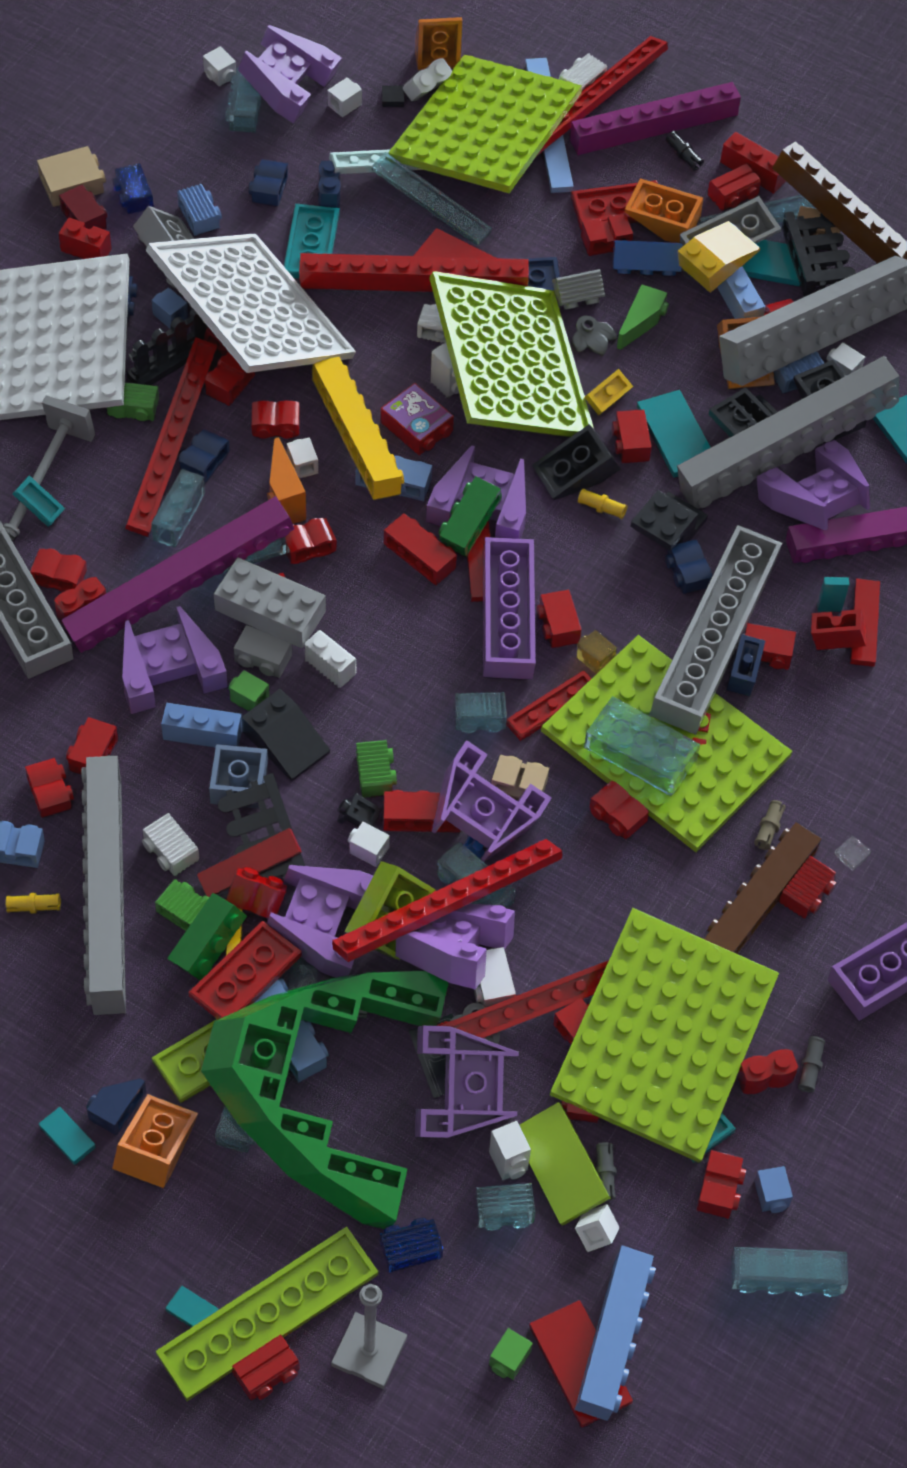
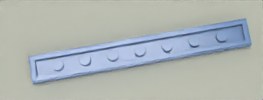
(555, 154)

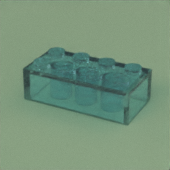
(641, 745)

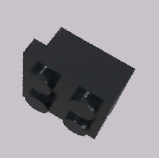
(740, 412)
(668, 520)

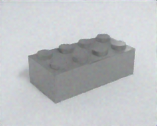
(270, 602)

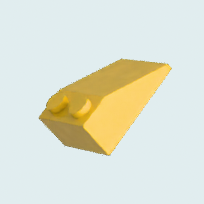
(716, 254)

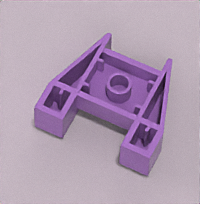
(284, 66)
(821, 496)
(509, 512)
(168, 656)
(481, 807)
(317, 911)
(451, 943)
(471, 1082)

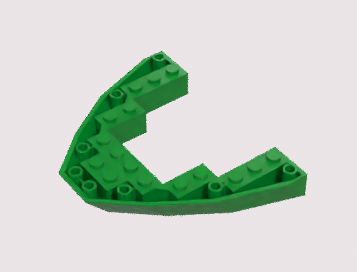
(250, 1065)

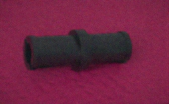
(684, 151)

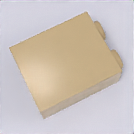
(70, 170)

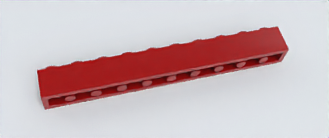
(401, 272)

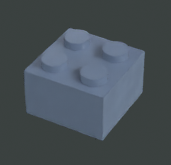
(236, 769)

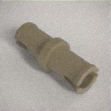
(769, 825)

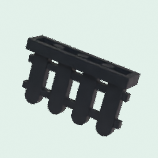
(805, 262)
(165, 358)
(259, 820)

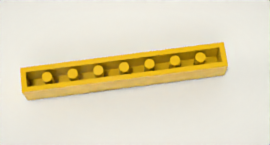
(357, 428)

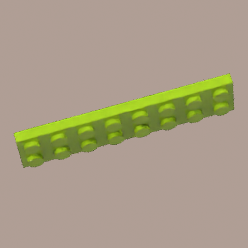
(266, 1311)

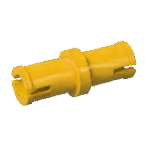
(602, 503)
(33, 903)

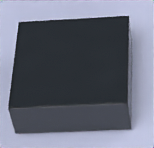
(392, 96)

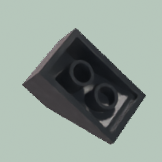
(818, 378)
(576, 464)
(285, 733)

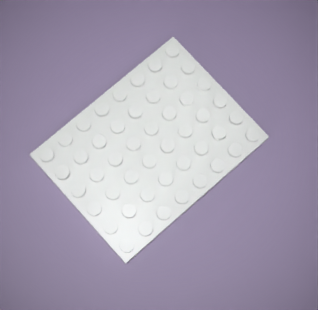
(250, 302)
(63, 334)

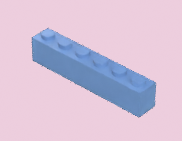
(614, 1334)

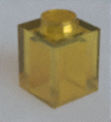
(595, 651)

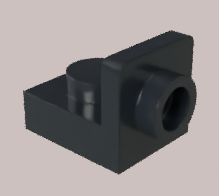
(358, 810)

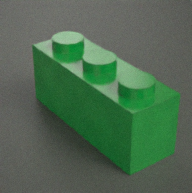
(470, 515)
(207, 937)

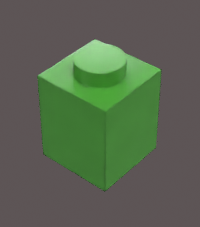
(248, 690)
(510, 1354)

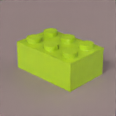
(387, 892)

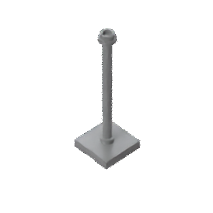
(65, 419)
(369, 1346)

